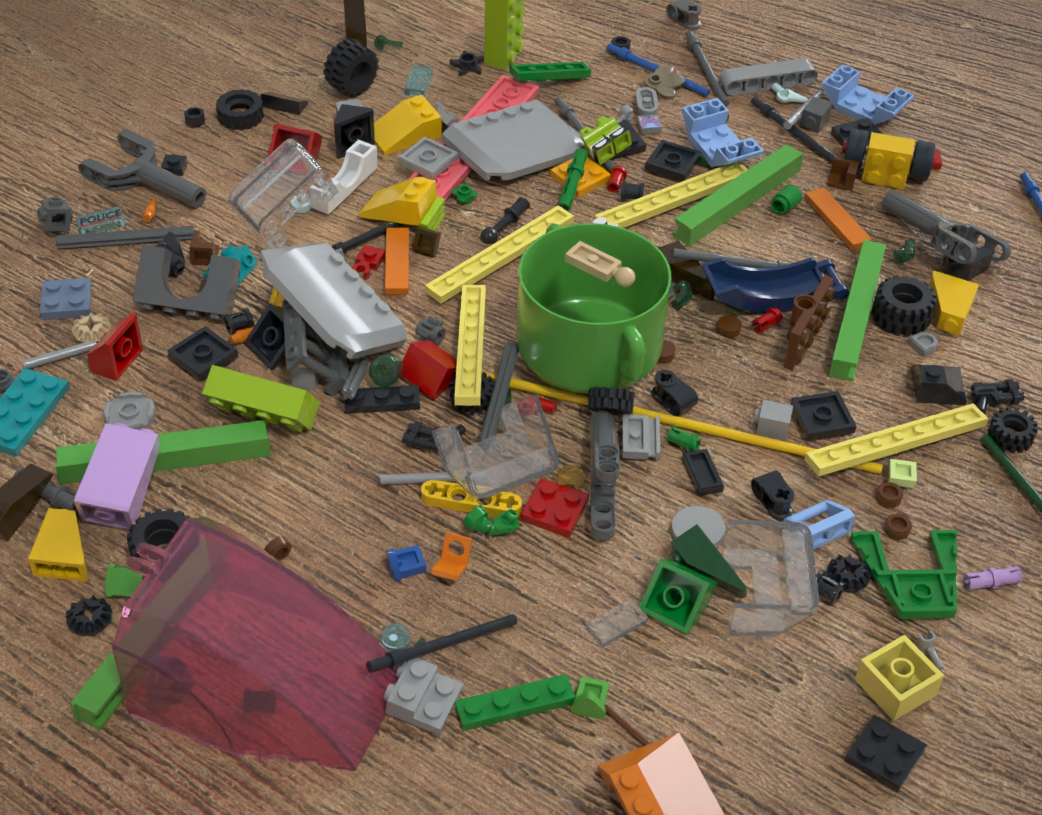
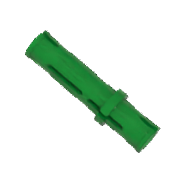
(575, 172)

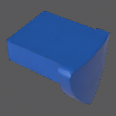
(405, 562)

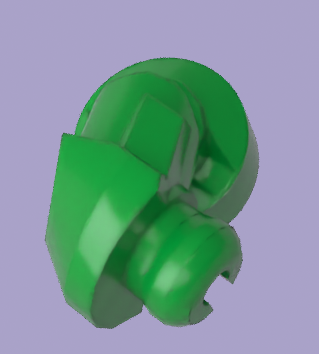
(502, 525)

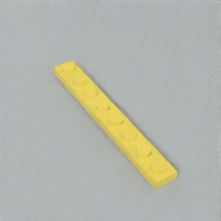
(672, 196)
(495, 255)
(470, 346)
(895, 439)

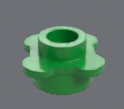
(464, 194)

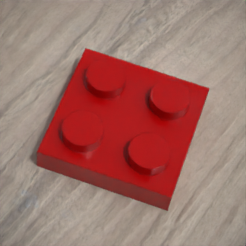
(555, 507)

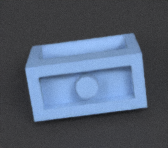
(829, 529)

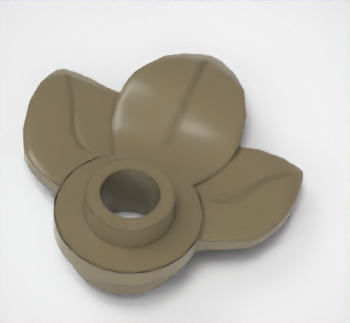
(664, 81)

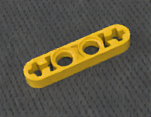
(469, 503)

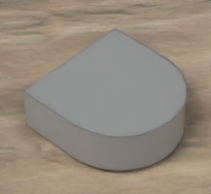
(923, 343)

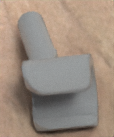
(626, 114)
(927, 646)

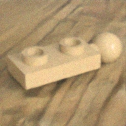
(599, 264)

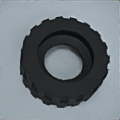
(242, 119)

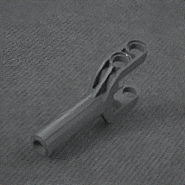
(142, 171)
(943, 230)
(604, 470)

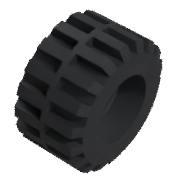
(351, 67)
(904, 305)
(154, 529)

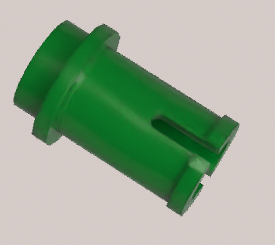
(684, 439)

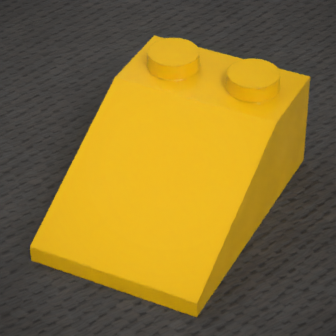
(407, 125)
(402, 202)

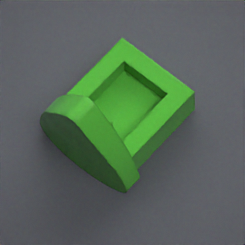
(121, 581)
(591, 698)

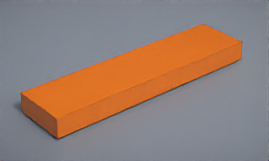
(837, 218)
(397, 261)

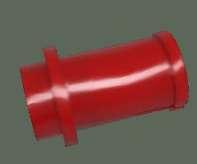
(618, 175)
(772, 317)

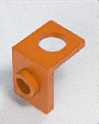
(451, 565)

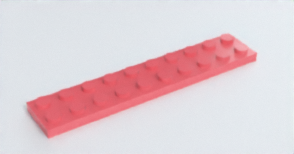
(503, 94)

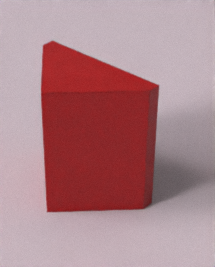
(429, 368)

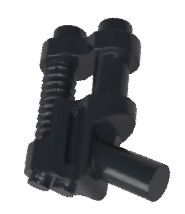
(989, 393)
(417, 429)

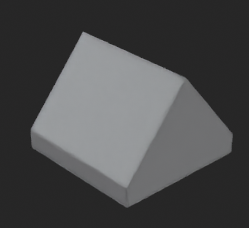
(305, 378)

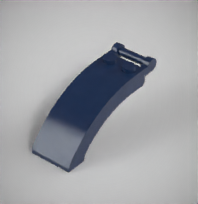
(769, 287)

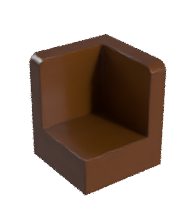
(843, 174)
(202, 251)

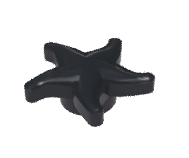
(467, 62)

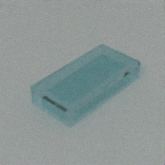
(418, 81)

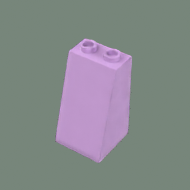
(117, 476)

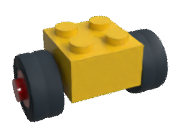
(889, 158)

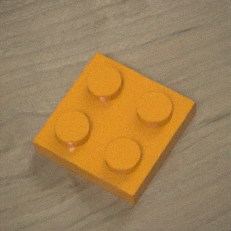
(592, 179)

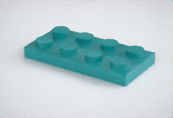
(26, 407)

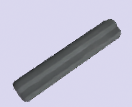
(354, 378)

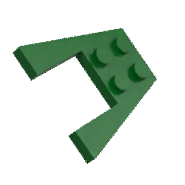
(914, 592)

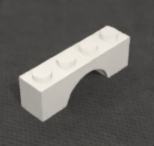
(357, 166)

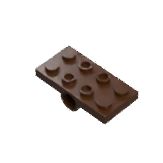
(806, 320)

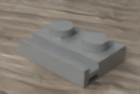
(640, 437)

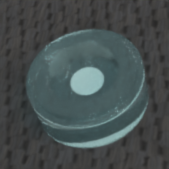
(395, 637)

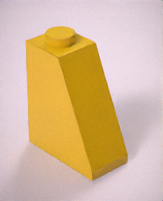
(953, 301)
(59, 548)

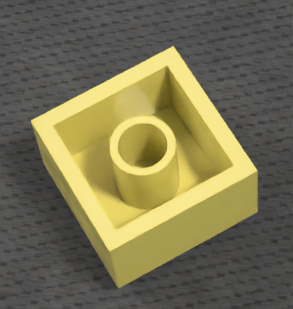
(899, 677)

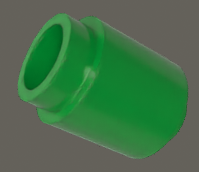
(786, 199)

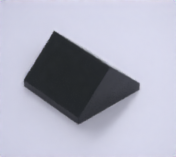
(351, 125)

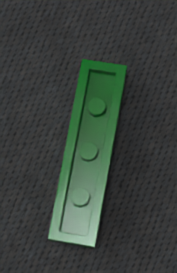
(546, 71)
(514, 702)

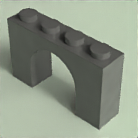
(214, 299)

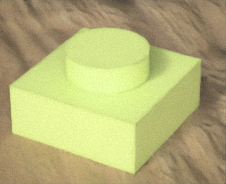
(902, 473)

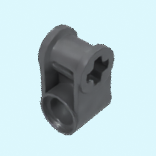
(685, 13)

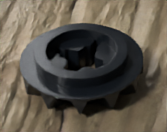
(853, 582)
(78, 621)

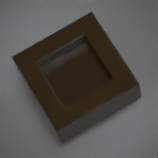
(426, 240)

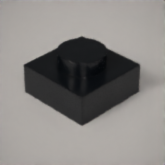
(175, 164)

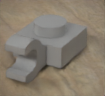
(446, 118)

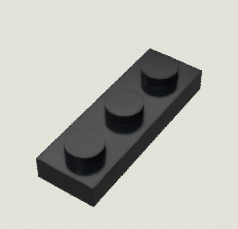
(384, 399)

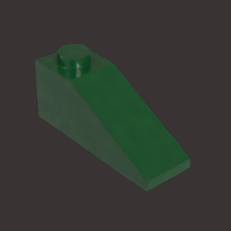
(699, 554)

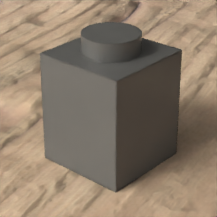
(815, 115)

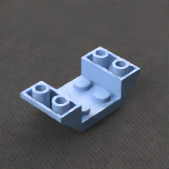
(860, 102)
(713, 137)

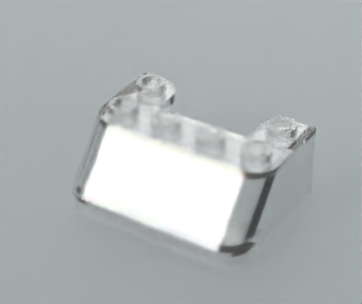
(278, 191)
(502, 460)
(781, 575)

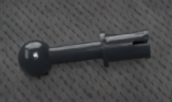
(512, 214)

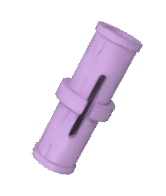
(992, 578)

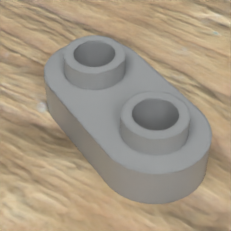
(646, 101)

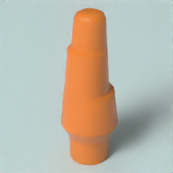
(150, 211)
(240, 336)

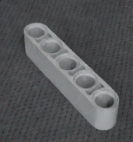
(763, 76)

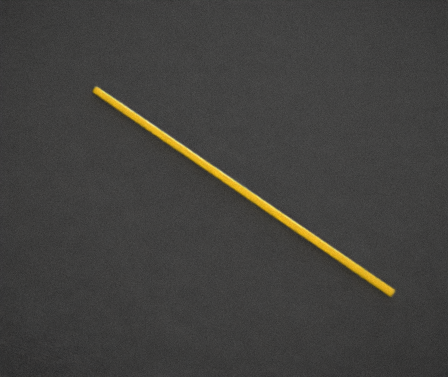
(683, 423)

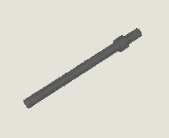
(696, 46)
(568, 113)
(706, 257)

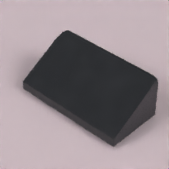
(283, 103)

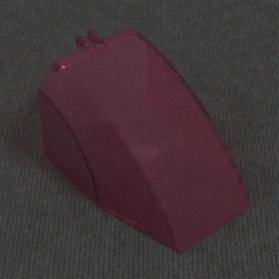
(246, 653)

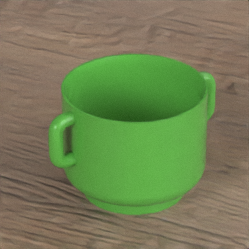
(585, 329)

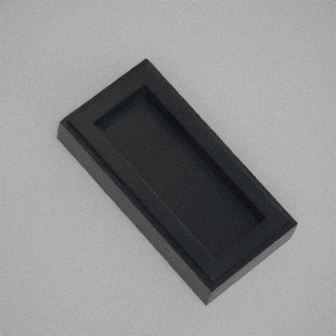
(702, 472)

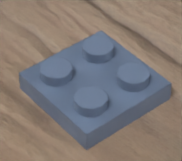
(65, 298)

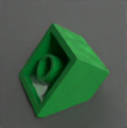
(677, 595)

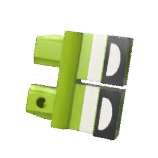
(605, 139)

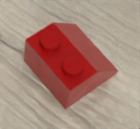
(308, 139)
(116, 349)

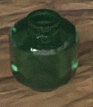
(378, 369)

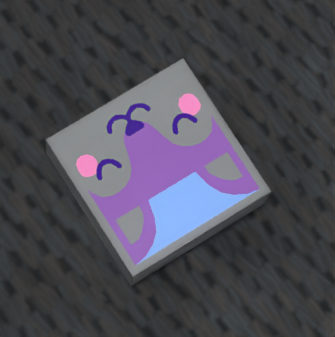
(649, 124)

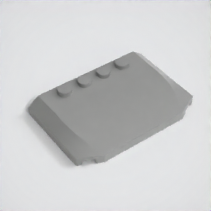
(513, 141)
(333, 298)

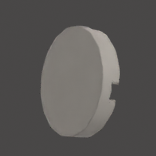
(130, 409)
(706, 518)

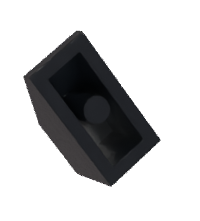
(969, 270)

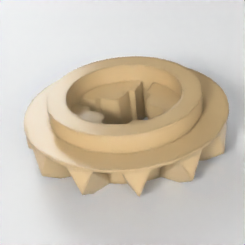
(81, 327)

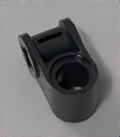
(674, 396)
(773, 494)

